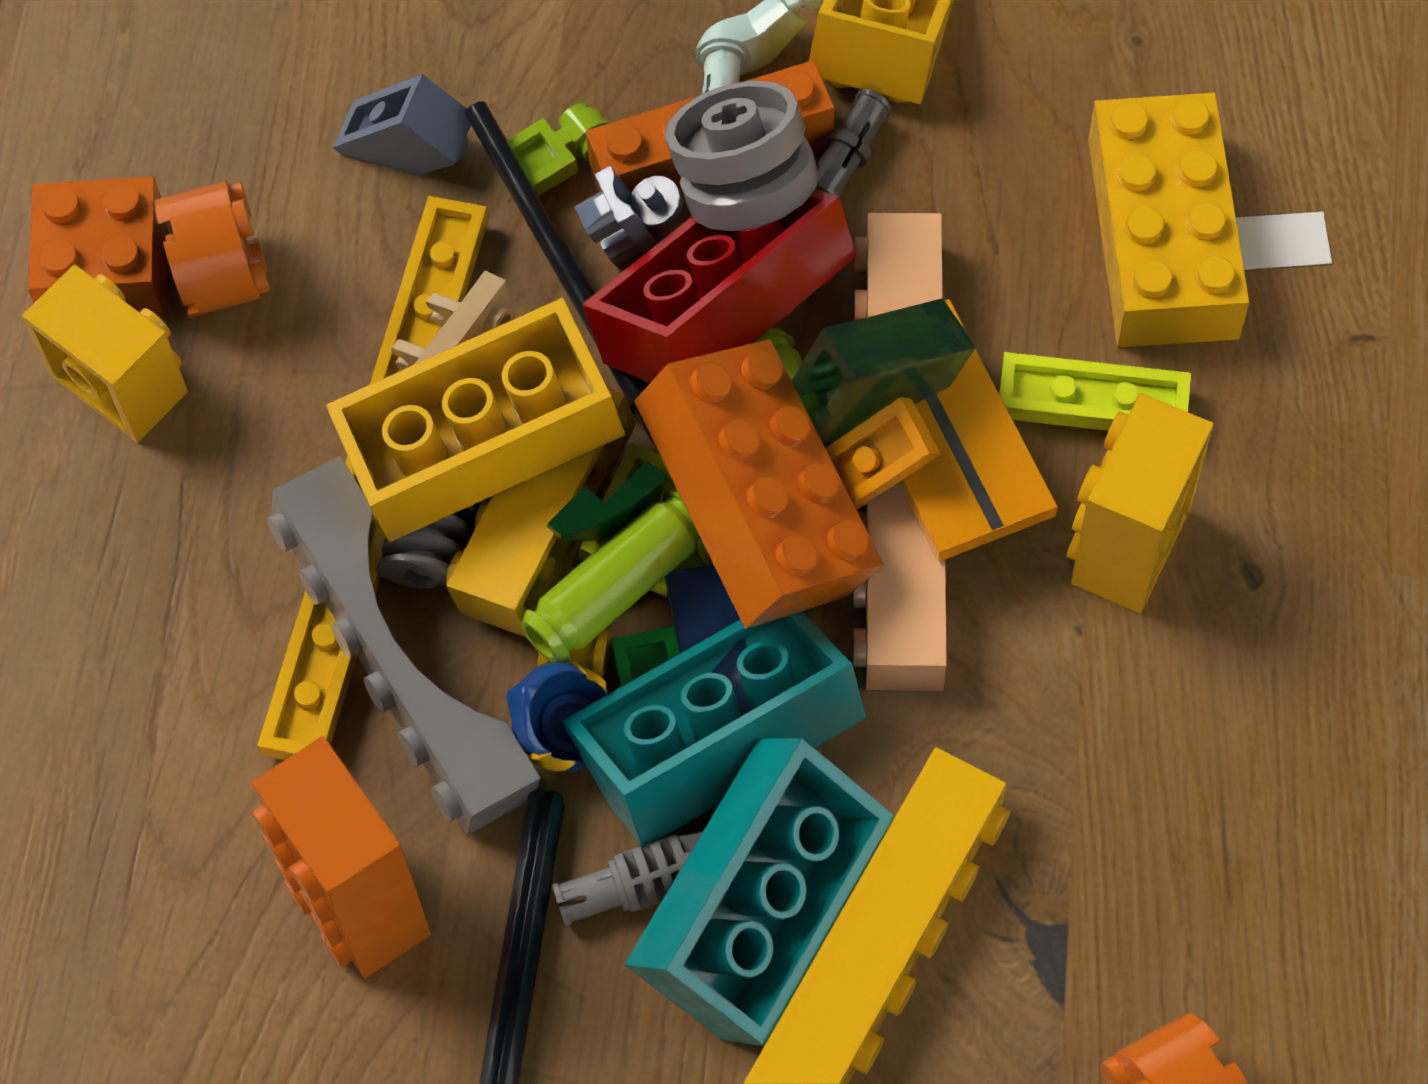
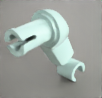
(749, 40)

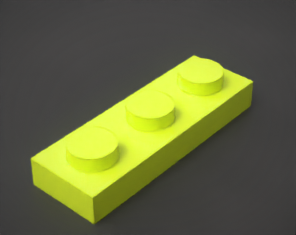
(1083, 391)

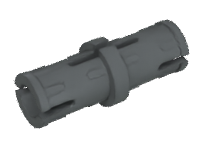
(849, 144)

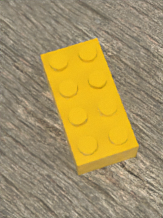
(1167, 220)
(475, 420)

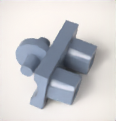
(624, 218)

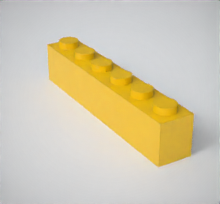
(886, 927)

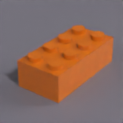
(757, 482)
(339, 859)

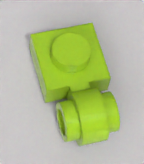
(548, 154)

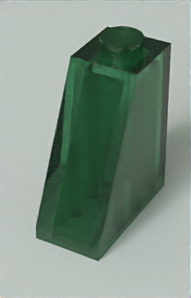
(876, 360)

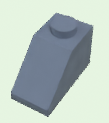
(406, 127)

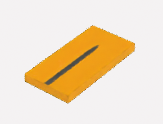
(985, 474)

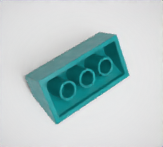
(677, 735)

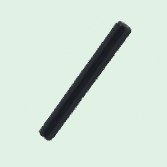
(522, 939)

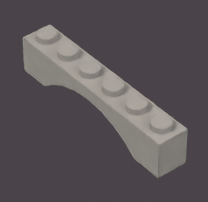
(468, 754)

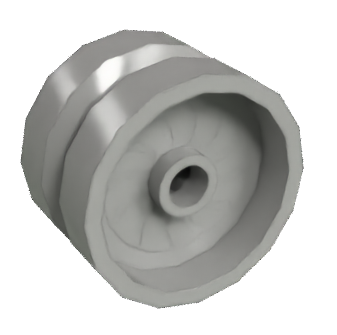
(742, 155)

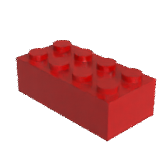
(716, 287)

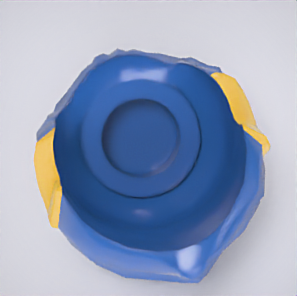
(541, 704)

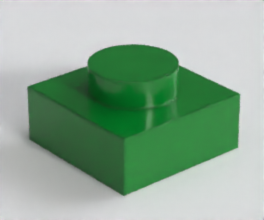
(642, 652)

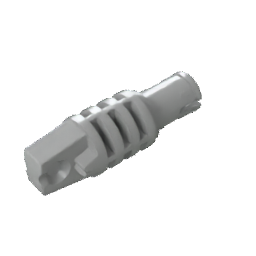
(632, 880)

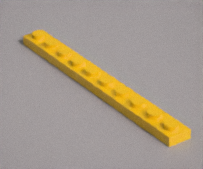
(314, 666)

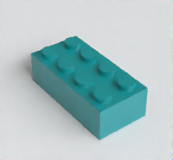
(760, 890)

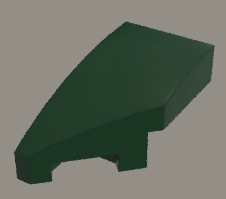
(590, 519)

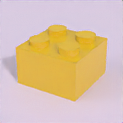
(106, 351)

